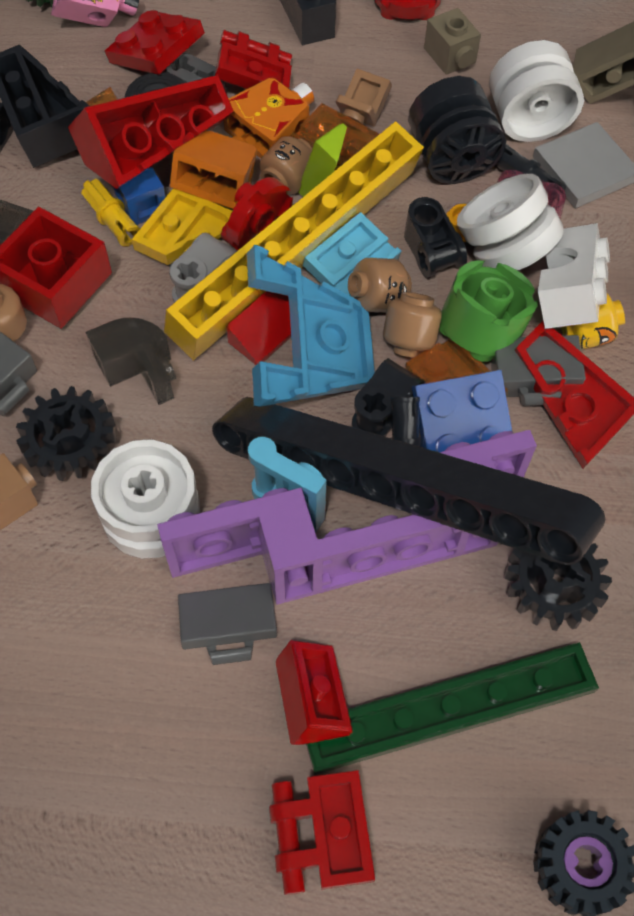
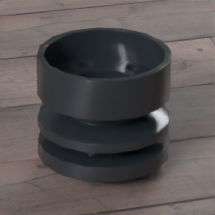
(456, 130)

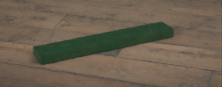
(457, 706)

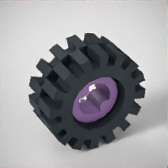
(558, 862)

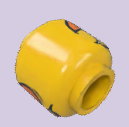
(600, 332)

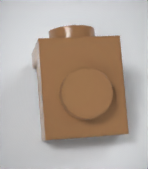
(364, 97)

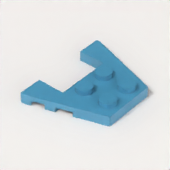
(327, 336)

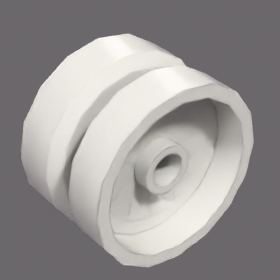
(536, 91)
(511, 223)
(140, 488)

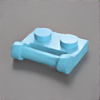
(277, 472)

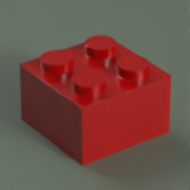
(53, 266)

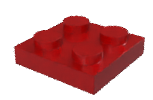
(154, 41)

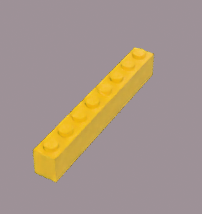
(353, 188)

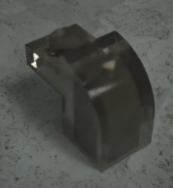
(134, 348)

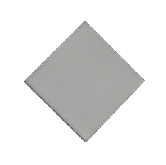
(586, 163)

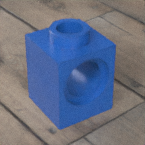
(141, 195)

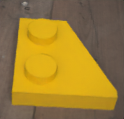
(177, 225)

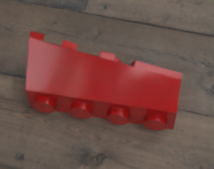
(140, 130)

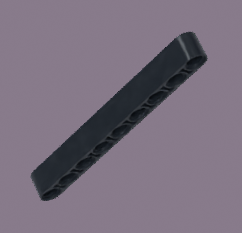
(423, 481)

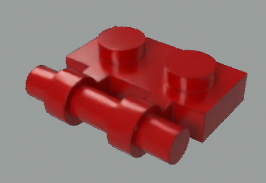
(251, 62)
(338, 828)

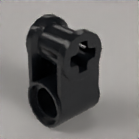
(433, 237)
(373, 401)

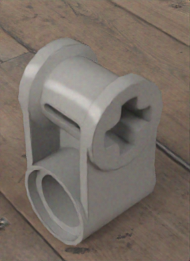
(197, 263)

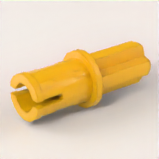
(109, 211)

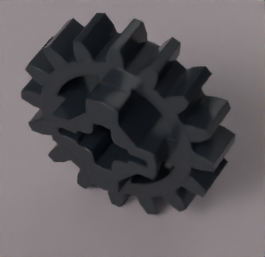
(66, 433)
(579, 586)

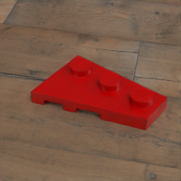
(586, 412)

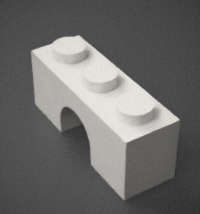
(575, 278)

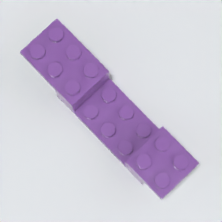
(304, 566)

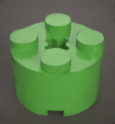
(487, 308)

